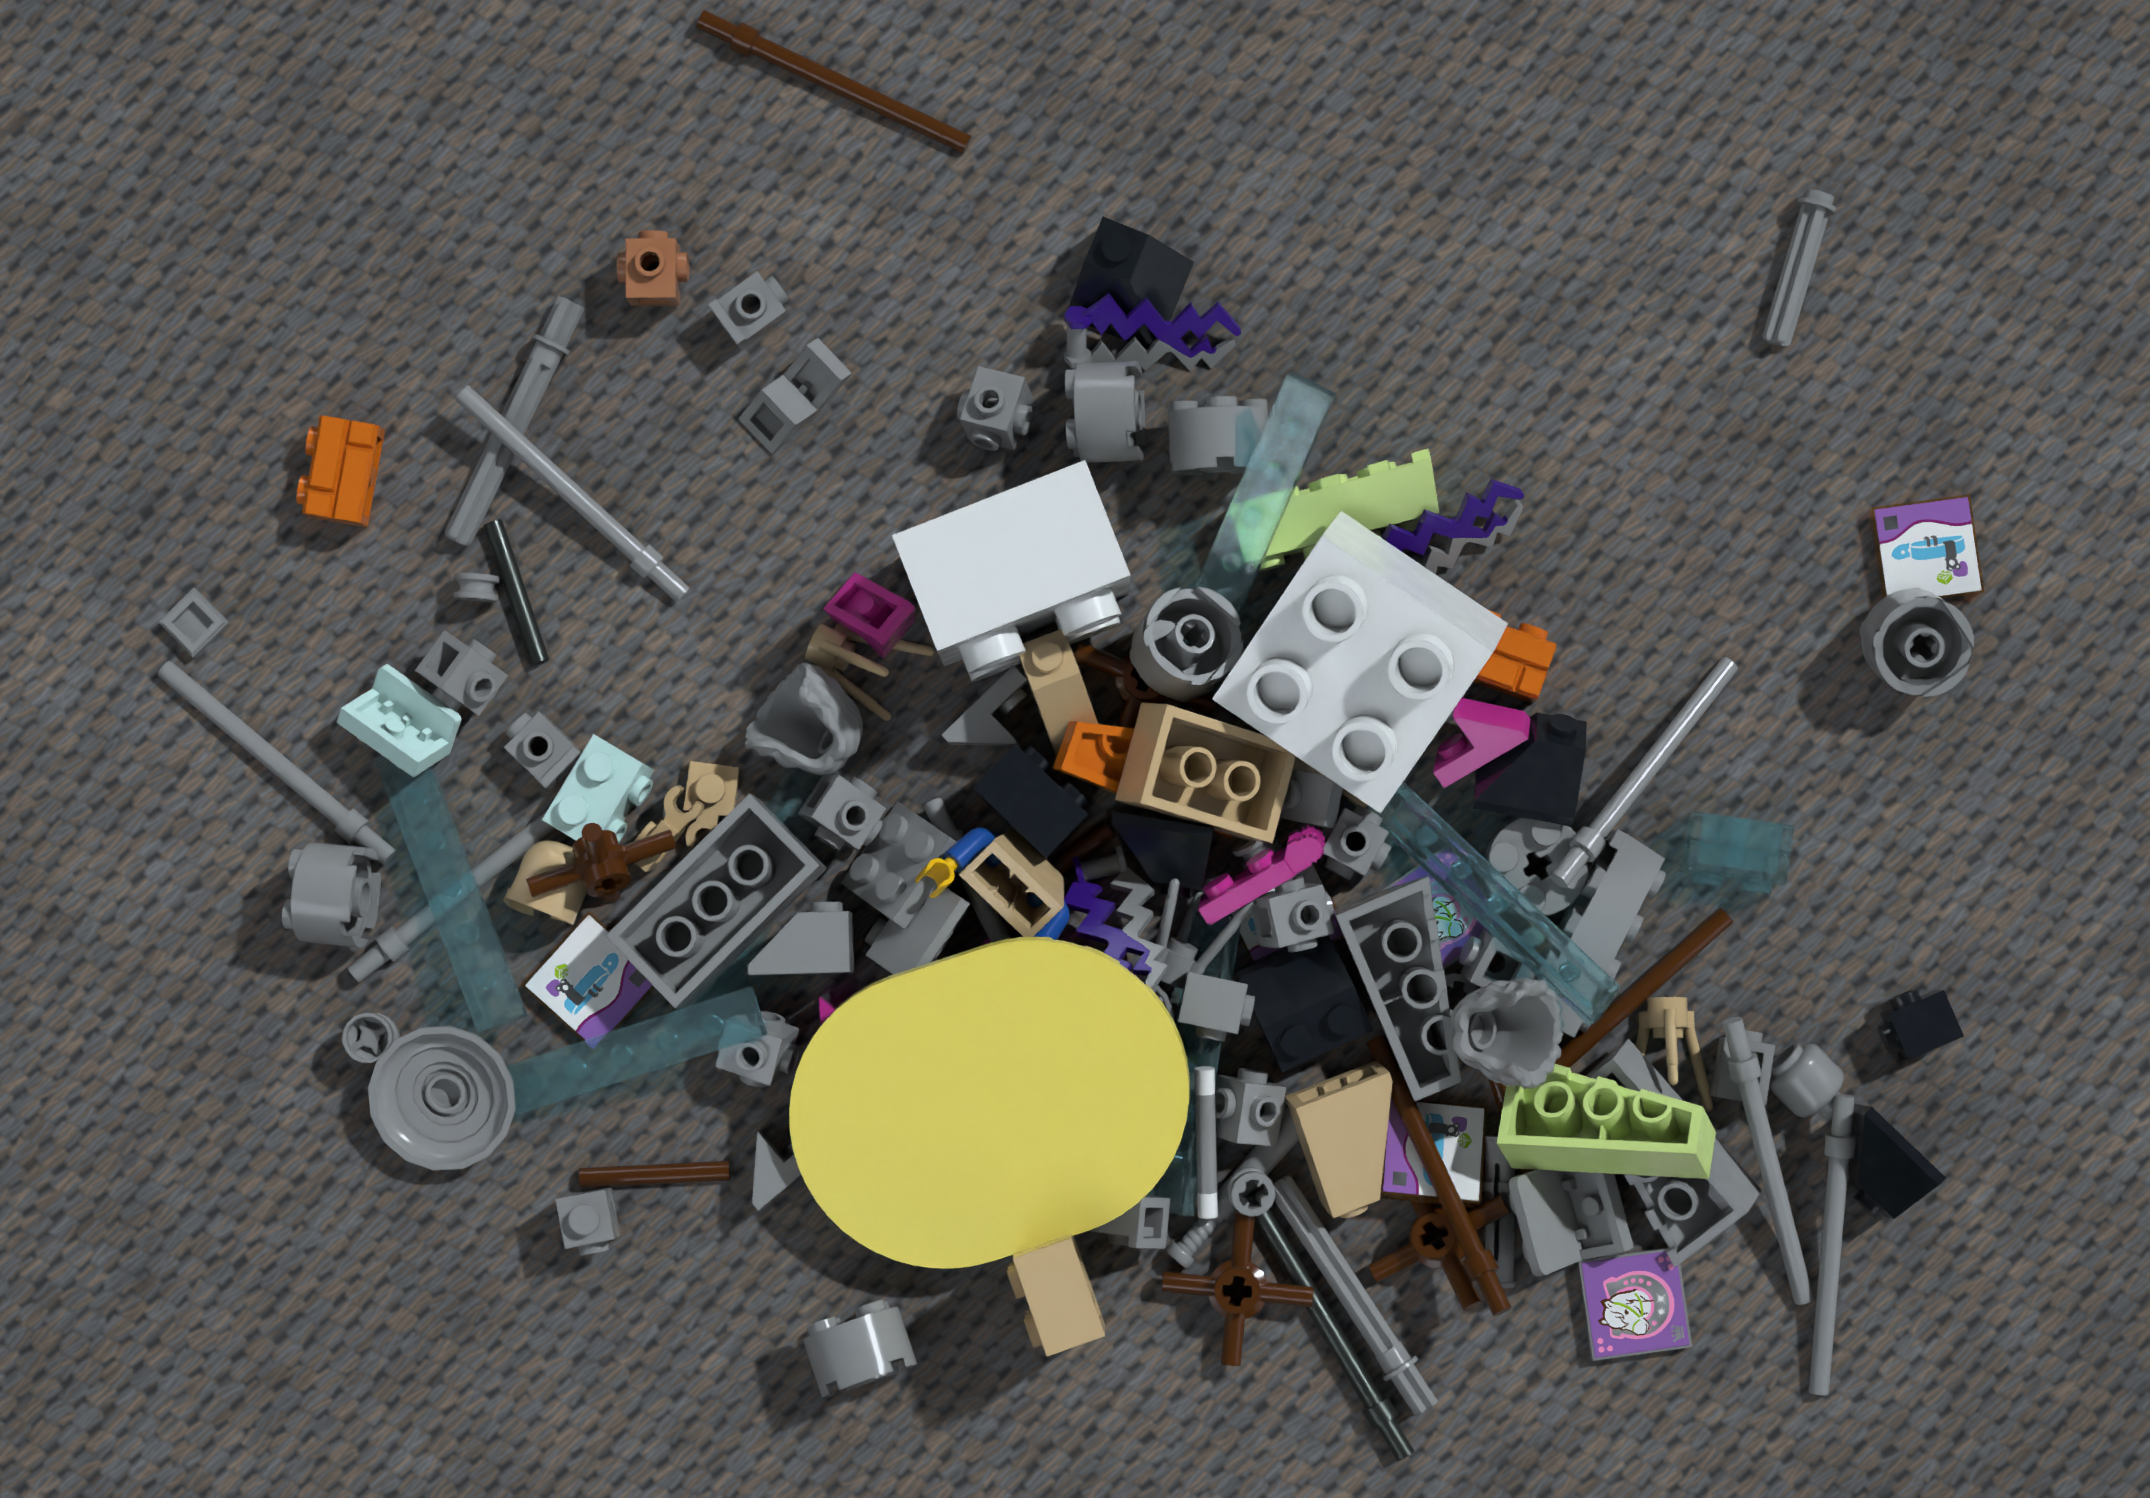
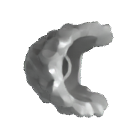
(807, 723)
(1509, 1031)

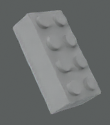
(716, 902)

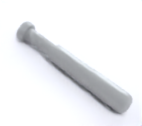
(1260, 1157)

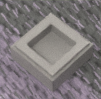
(194, 622)

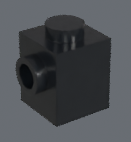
(1918, 1023)

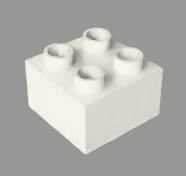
(1016, 568)
(1361, 662)

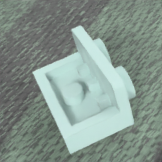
(402, 722)
(600, 790)

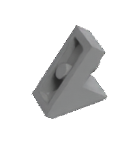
(977, 723)
(771, 1171)

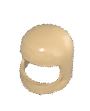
(561, 903)

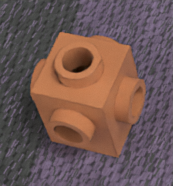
(658, 286)

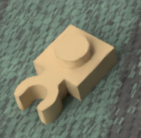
(714, 787)

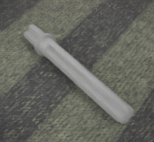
(519, 412)
(1388, 1350)

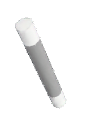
(1206, 1142)

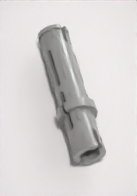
(1500, 1234)

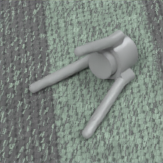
(1179, 953)

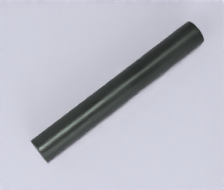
(516, 592)

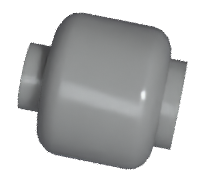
(1806, 1080)

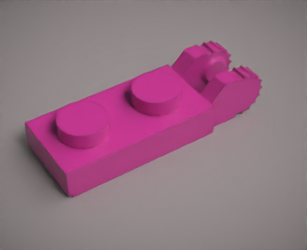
(1263, 874)

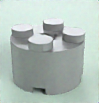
(1106, 412)
(1214, 435)
(1944, 641)
(1168, 662)
(1541, 839)
(332, 894)
(858, 1349)

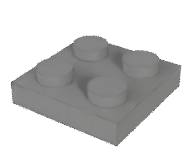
(890, 863)

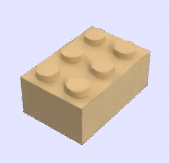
(1206, 772)
(1058, 1294)

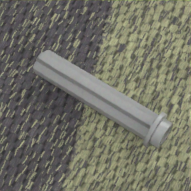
(1798, 266)

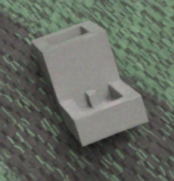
(795, 396)

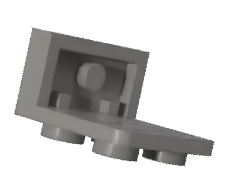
(1568, 1217)

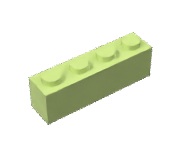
(1374, 498)
(1603, 1128)

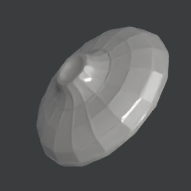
(442, 1098)

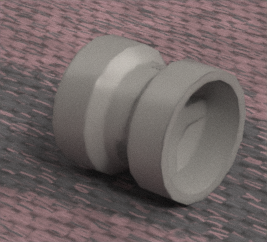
(362, 1040)

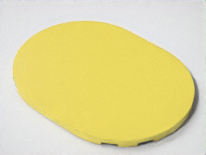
(989, 1102)

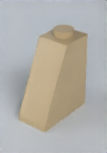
(1056, 685)
(1345, 1136)

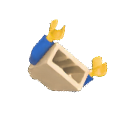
(1009, 877)

